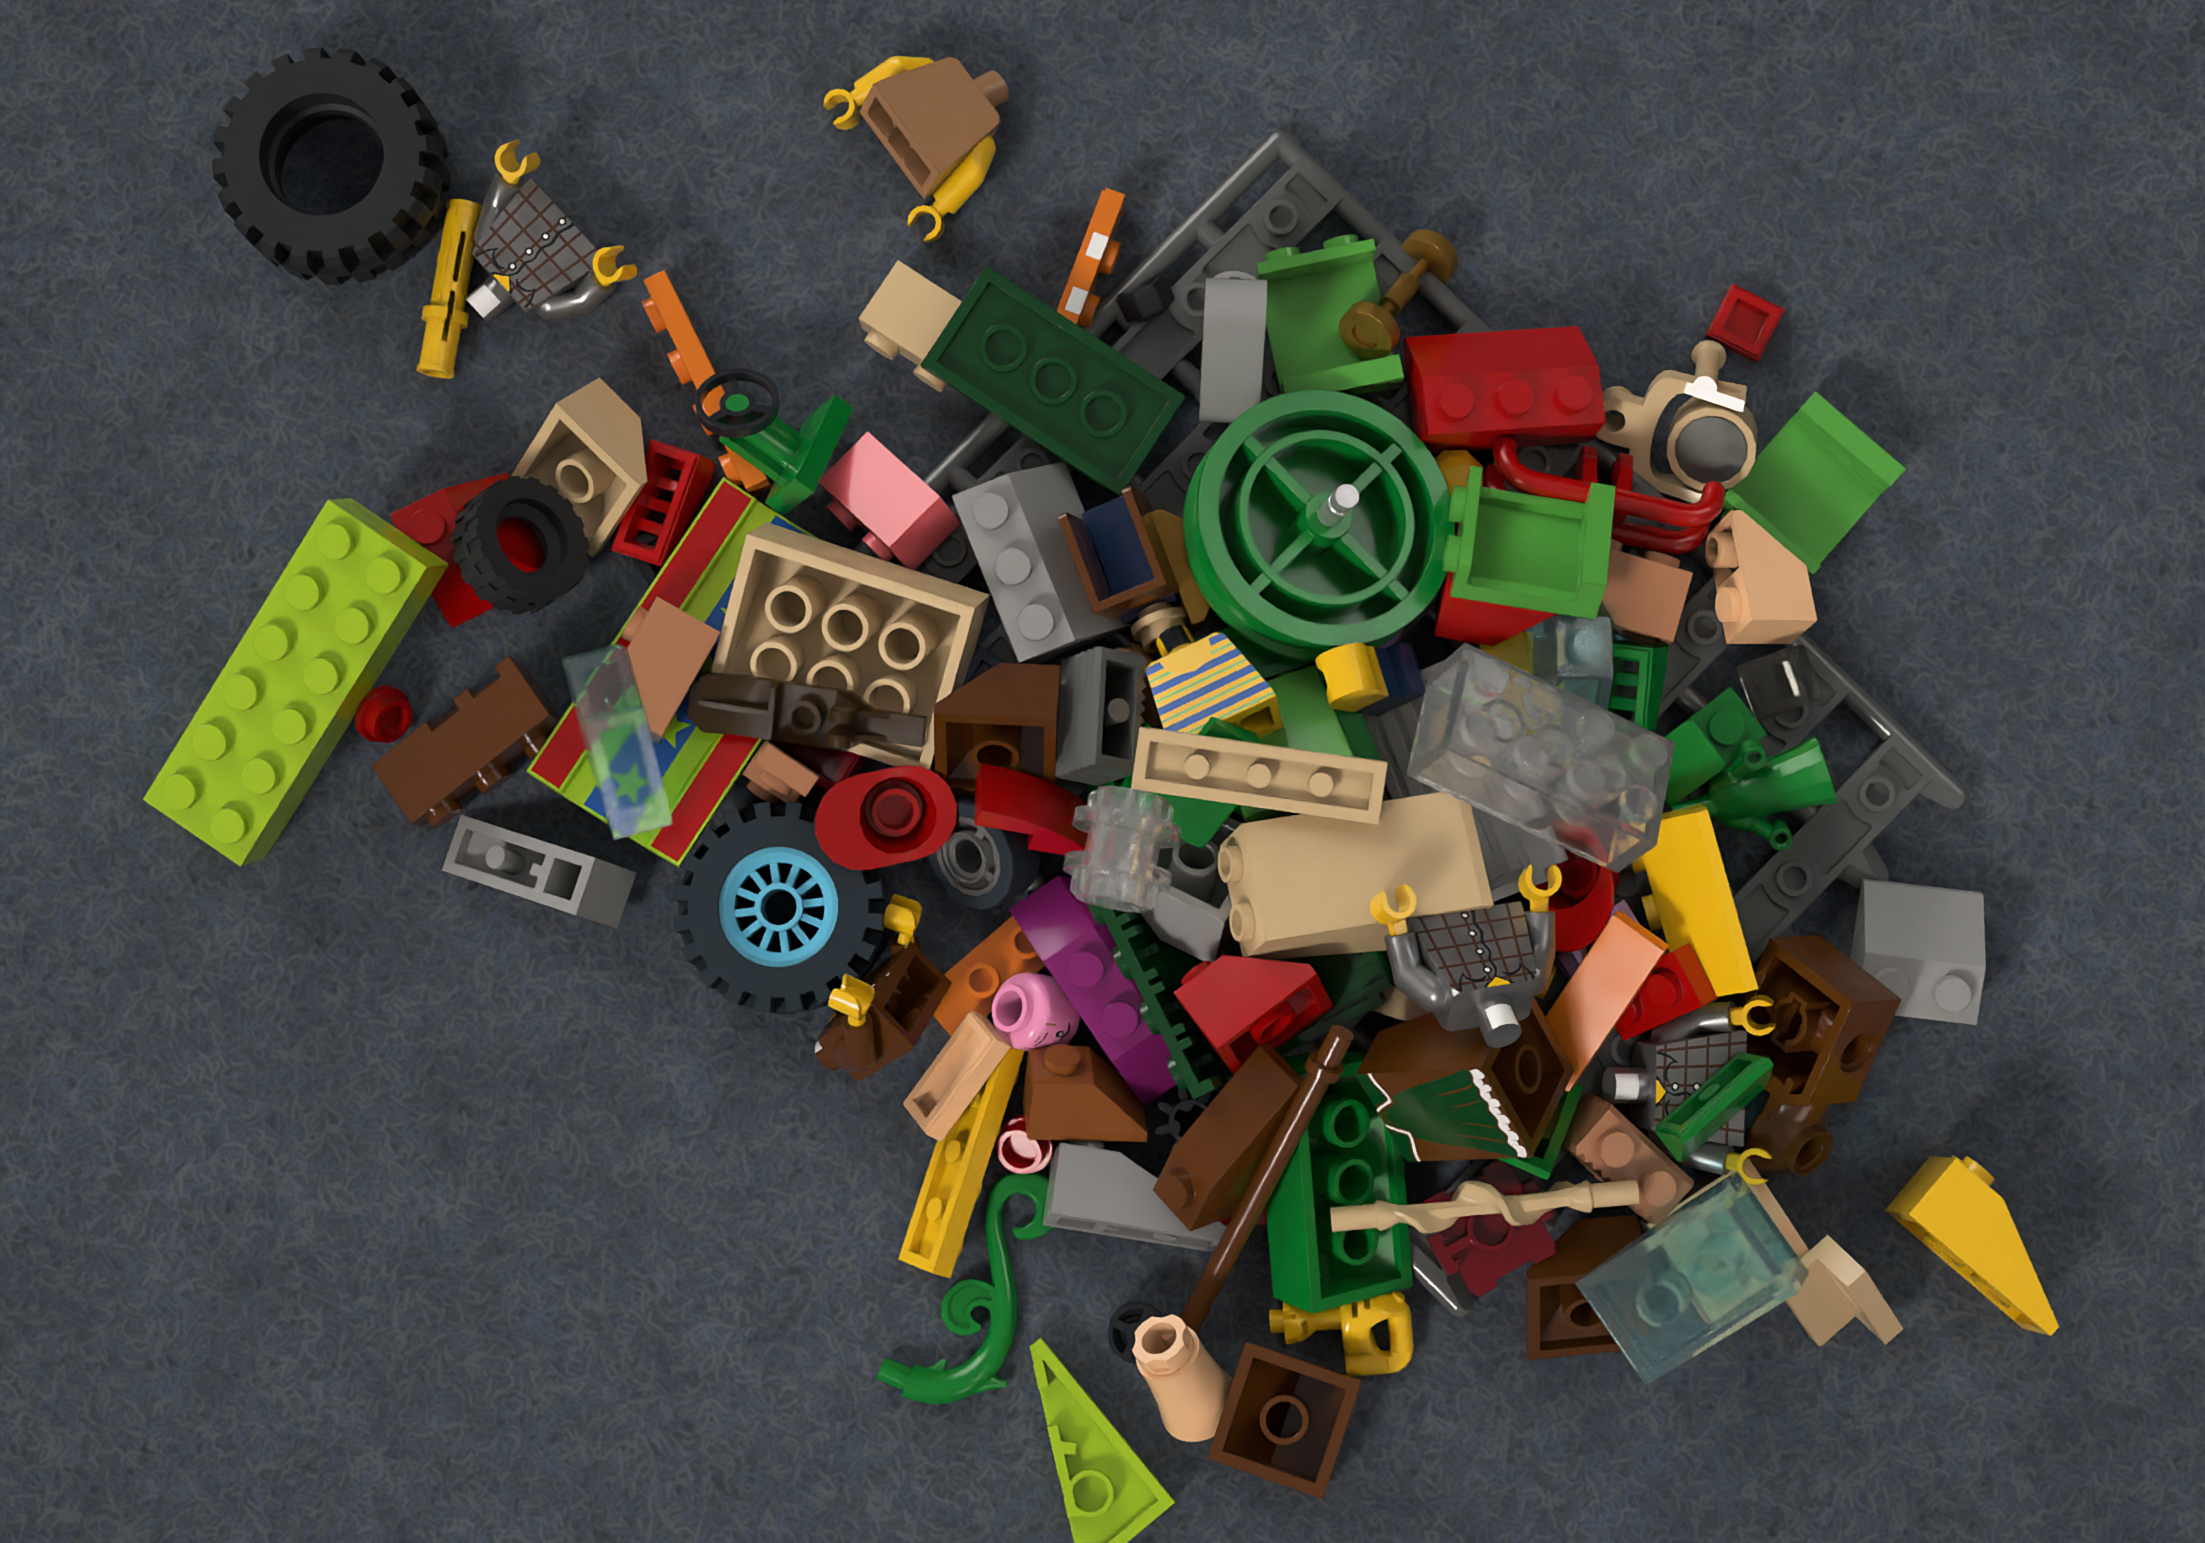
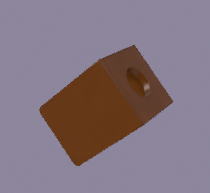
(1091, 572)

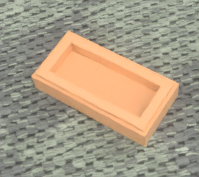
(956, 1075)

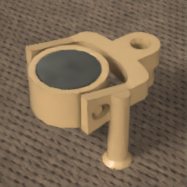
(1708, 437)

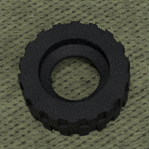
(490, 570)

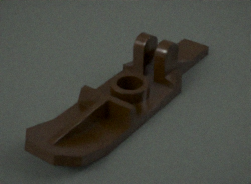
(769, 711)

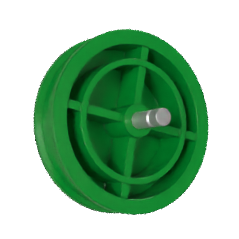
(1317, 524)

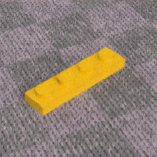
(957, 1175)

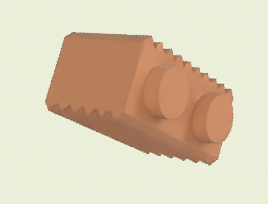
(1621, 1152)

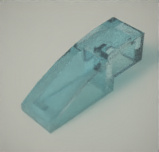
(617, 740)

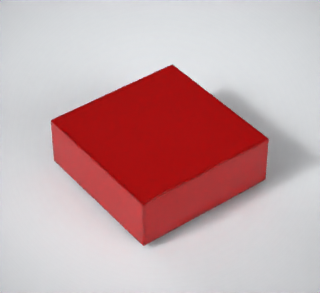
(1744, 323)

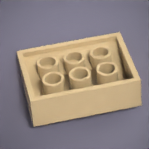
(849, 624)

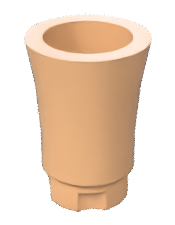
(1181, 1377)

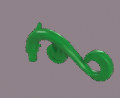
(977, 1374)

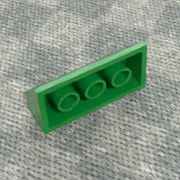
(1339, 1162)

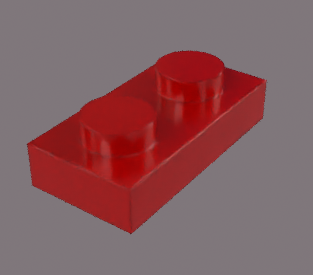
(1669, 992)

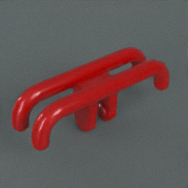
(1693, 516)

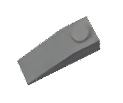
(539, 871)
(1114, 1197)

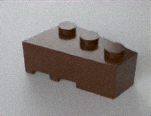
(468, 746)

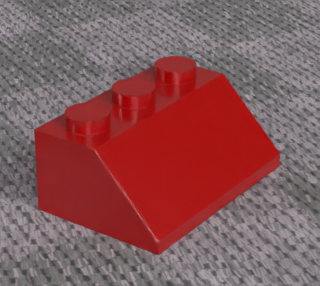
(1509, 383)

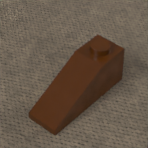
(1227, 1141)

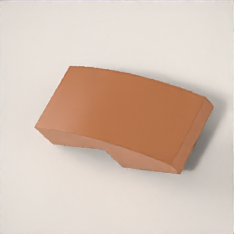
(777, 775)

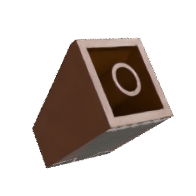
(1458, 1096)

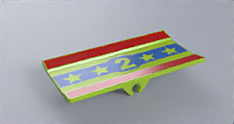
(693, 764)

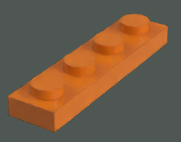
(694, 365)

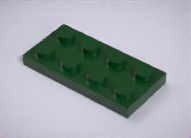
(1052, 381)

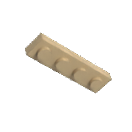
(1259, 775)

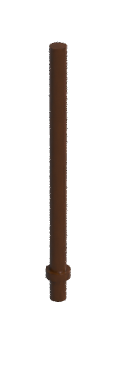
(1322, 1069)

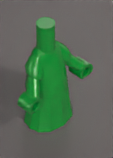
(1766, 787)

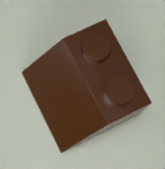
(1284, 1419)

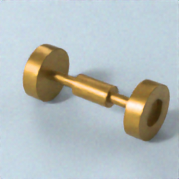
(1370, 327)

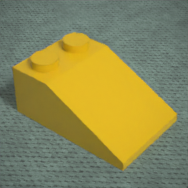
(1972, 1231)

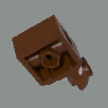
(1821, 1049)

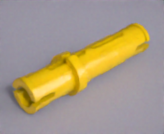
(446, 310)

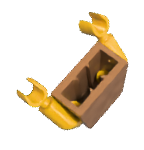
(932, 125)

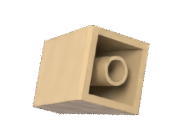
(1310, 879)

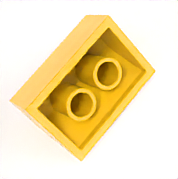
(1695, 899)

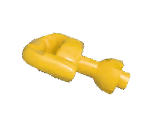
(1356, 1322)

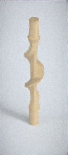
(1483, 1199)

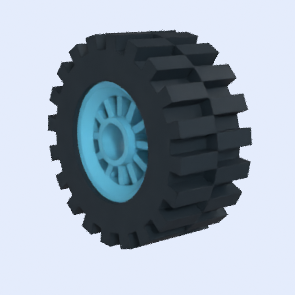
(710, 913)

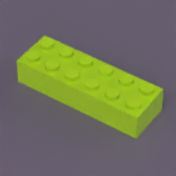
(295, 681)

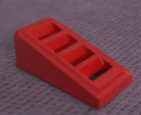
(688, 493)

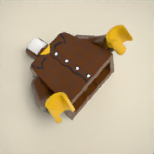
(888, 1008)

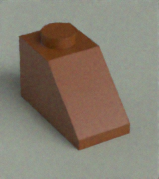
(1079, 1097)

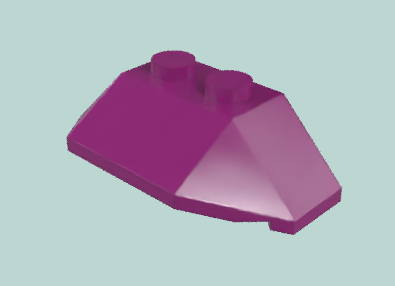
(1084, 967)

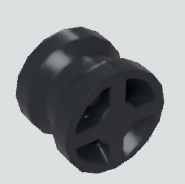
(1122, 1333)

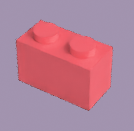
(888, 502)

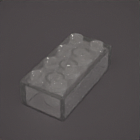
(1541, 758)

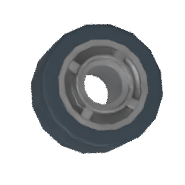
(983, 863)

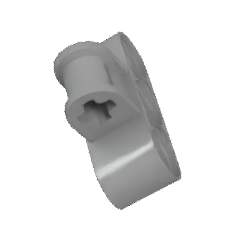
(1232, 345)

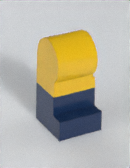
(1370, 677)

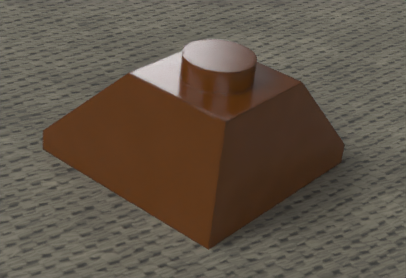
(1000, 721)
(1556, 1311)

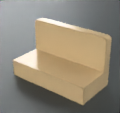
(1837, 1293)

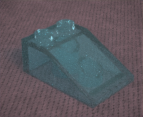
(1693, 1279)

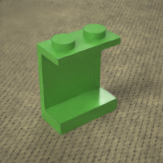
(1303, 316)
(1814, 481)

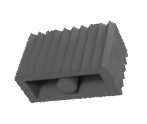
(1099, 715)

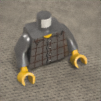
(536, 251)
(1474, 963)
(1676, 1064)

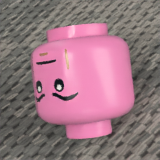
(1034, 1012)

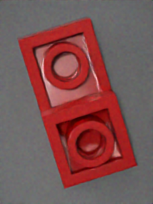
(1028, 806)

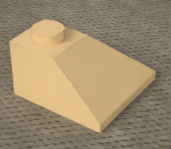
(593, 457)

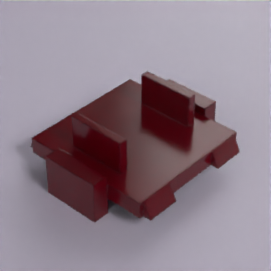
(1487, 1245)

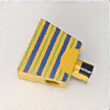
(1209, 681)

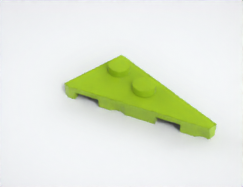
(1102, 1478)

